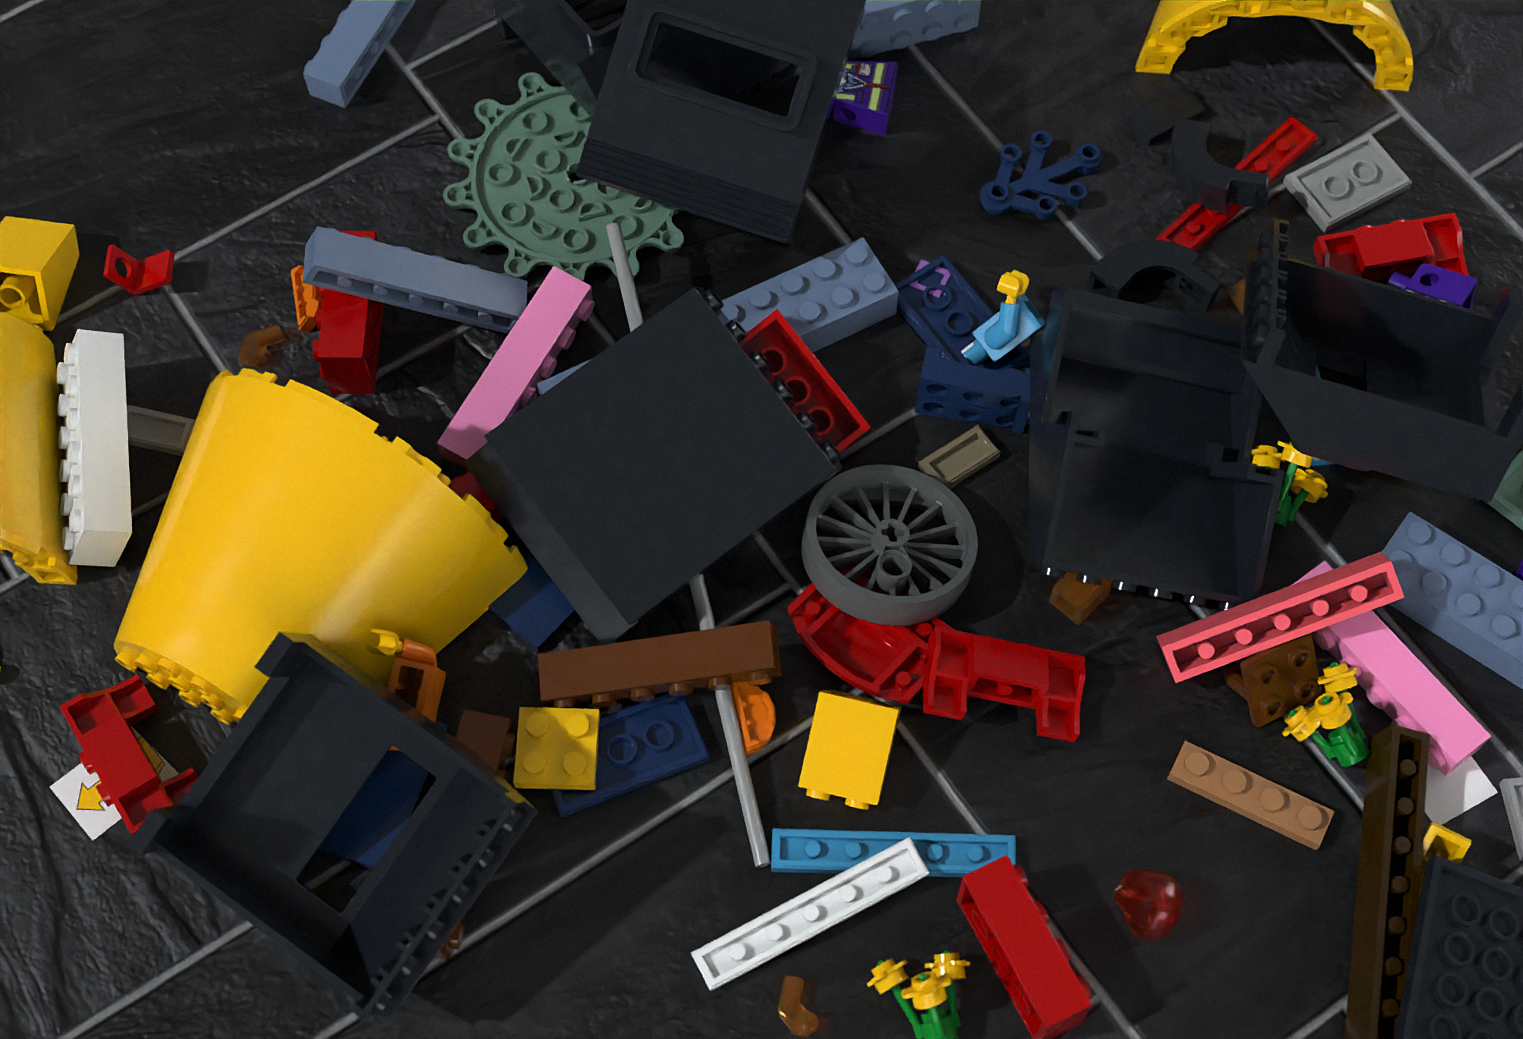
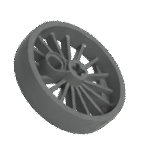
(888, 545)

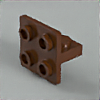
(1277, 679)

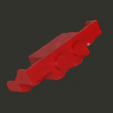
(1397, 246)
(1005, 673)
(113, 751)

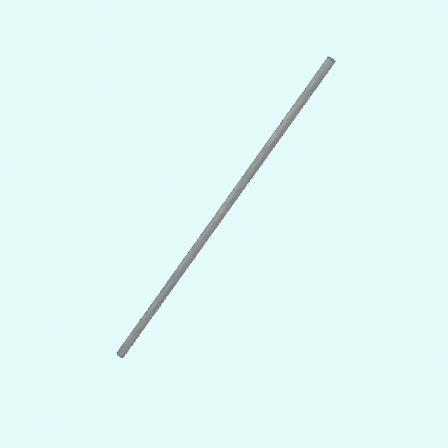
(701, 602)

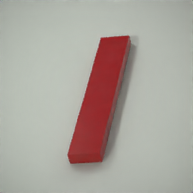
(1271, 157)

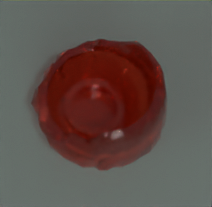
(1149, 903)

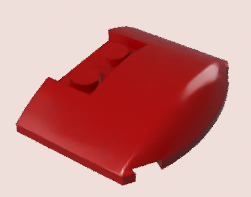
(867, 655)

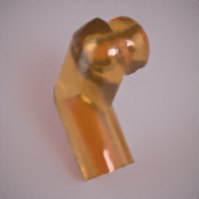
(256, 343)
(792, 1011)

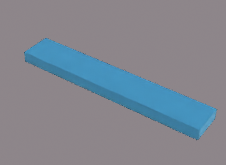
(840, 850)

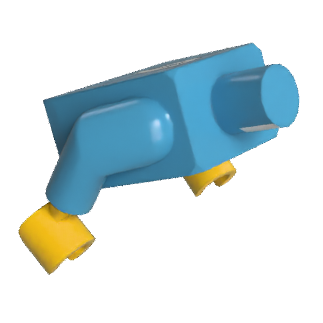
(1009, 326)

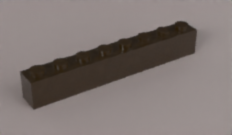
(1387, 880)

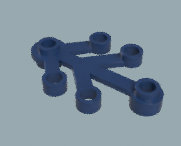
(1038, 180)

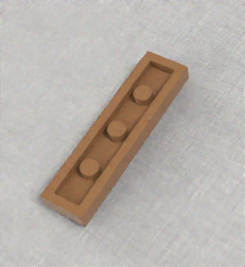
(1251, 795)

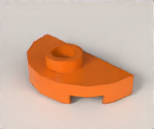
(307, 300)
(754, 715)

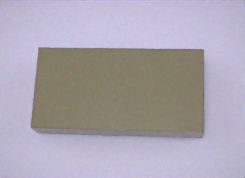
(960, 458)

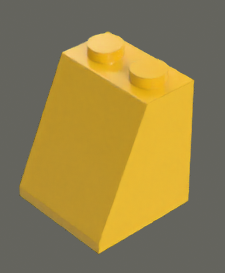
(36, 268)
(849, 748)

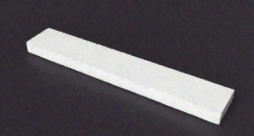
(809, 914)

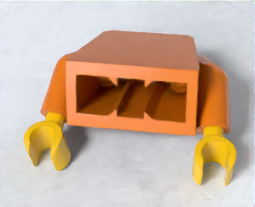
(413, 672)

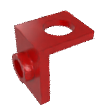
(141, 274)

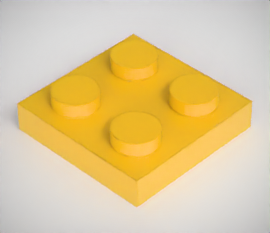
(557, 748)

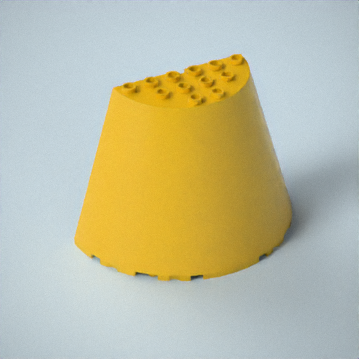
(303, 527)

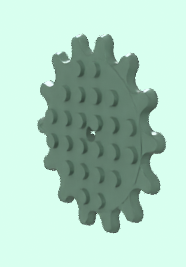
(526, 193)

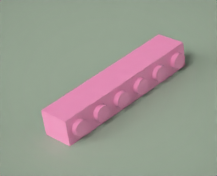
(519, 364)
(1402, 685)

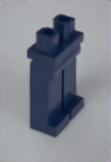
(973, 393)

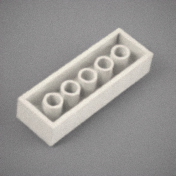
(95, 449)

